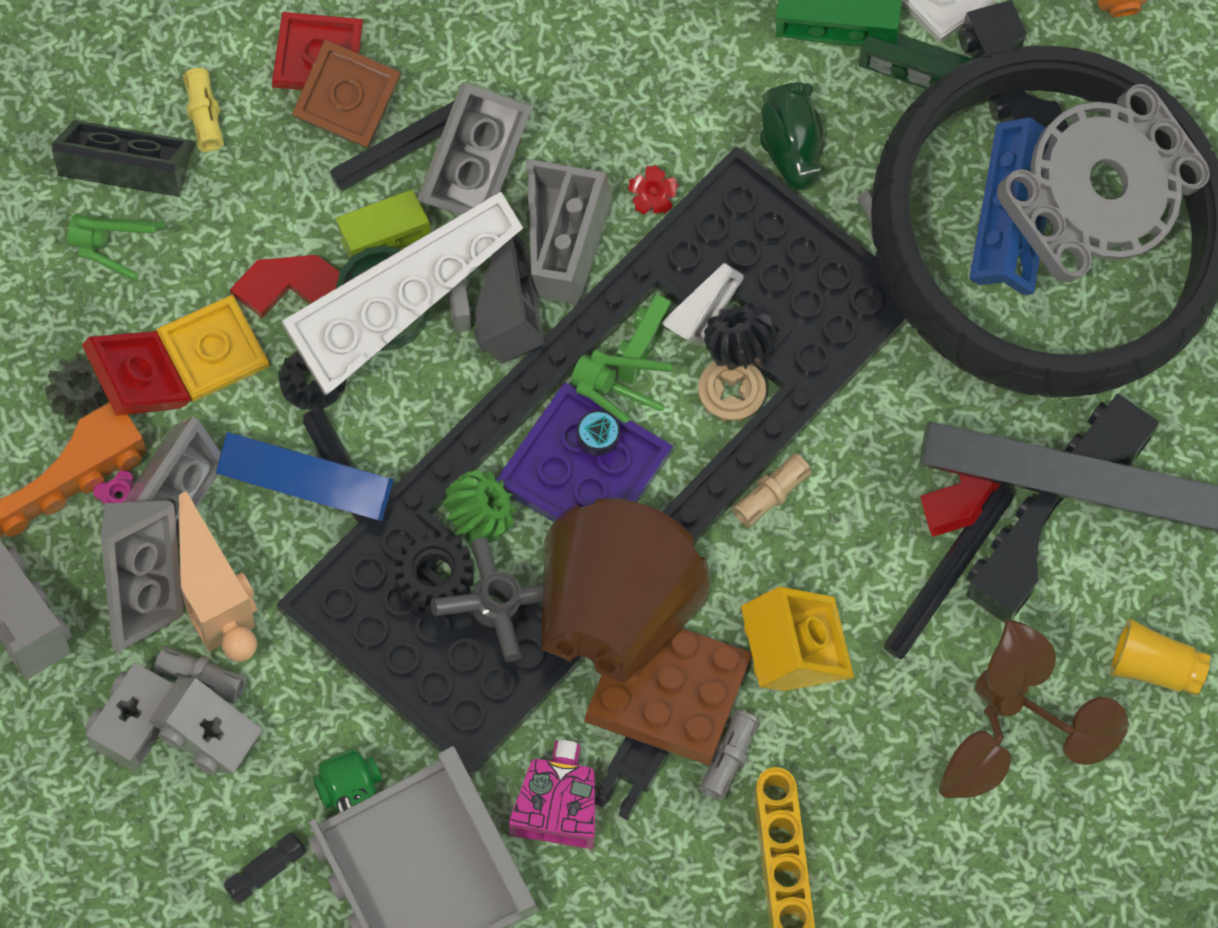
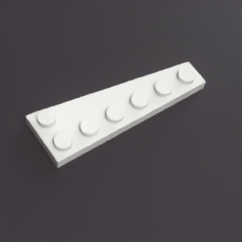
(373, 308)

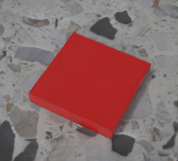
(302, 40)
(136, 372)

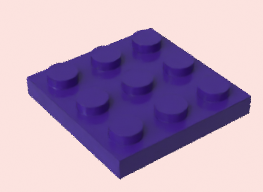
(556, 473)

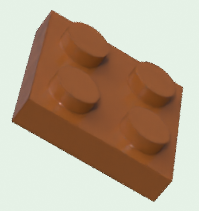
(346, 94)

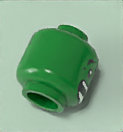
(346, 780)

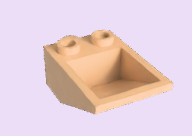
(213, 595)

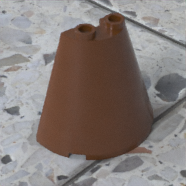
(618, 584)

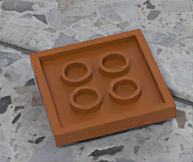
(675, 697)

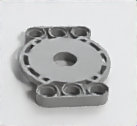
(1079, 215)

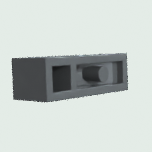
(508, 304)

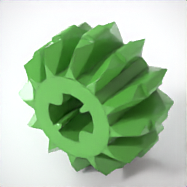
(479, 506)

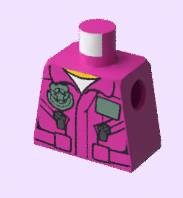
(556, 800)

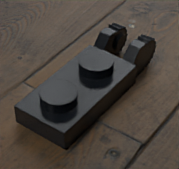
(635, 764)

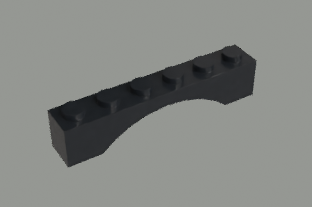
(1011, 572)

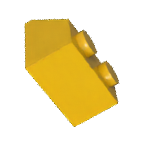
(796, 639)

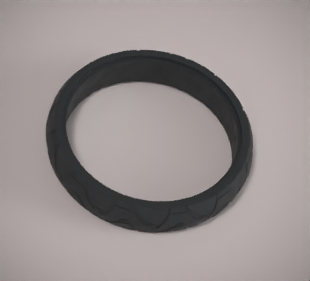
(944, 325)

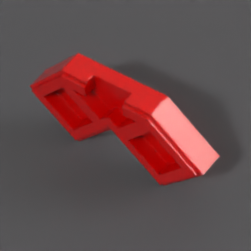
(272, 278)
(956, 505)

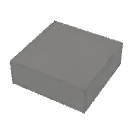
(459, 308)

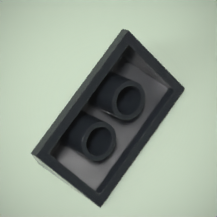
(122, 157)

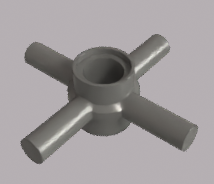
(486, 609)

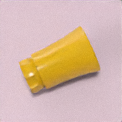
(1158, 660)

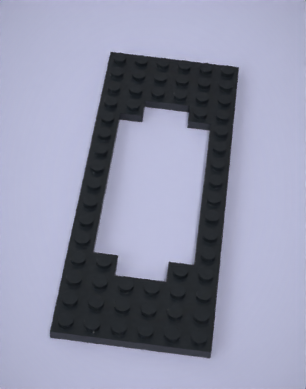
(829, 321)

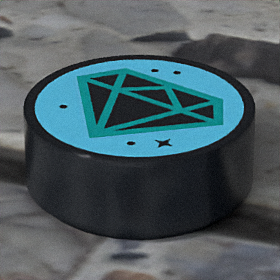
(598, 432)

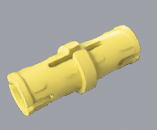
(203, 109)

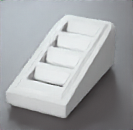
(714, 293)

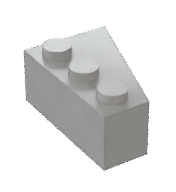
(565, 226)
(27, 625)

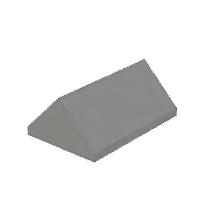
(474, 149)
(181, 464)
(140, 569)

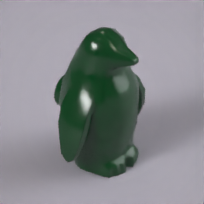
(792, 133)

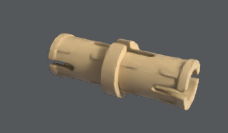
(771, 490)

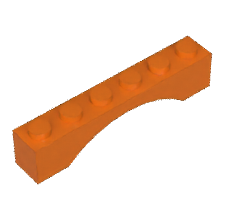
(96, 450)

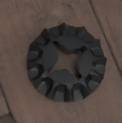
(308, 396)

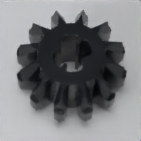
(740, 336)

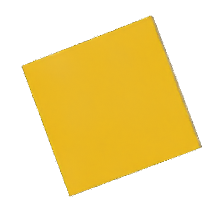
(212, 348)

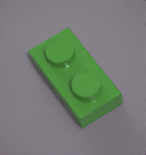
(648, 329)

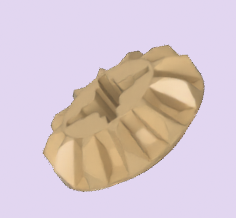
(712, 390)

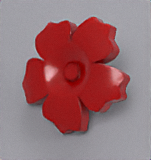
(653, 190)

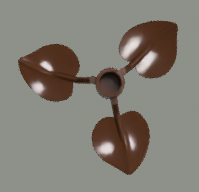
(1022, 661)

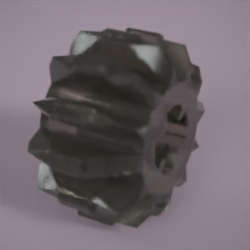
(67, 397)

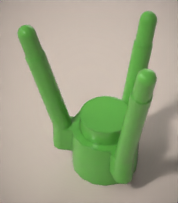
(93, 232)
(594, 376)

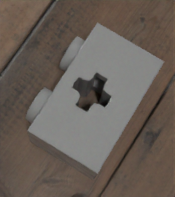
(227, 729)
(129, 740)

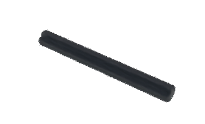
(947, 574)

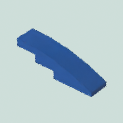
(304, 476)

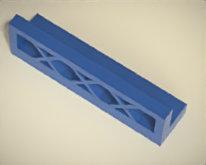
(998, 237)

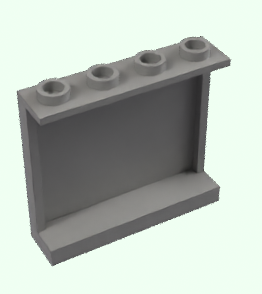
(423, 856)

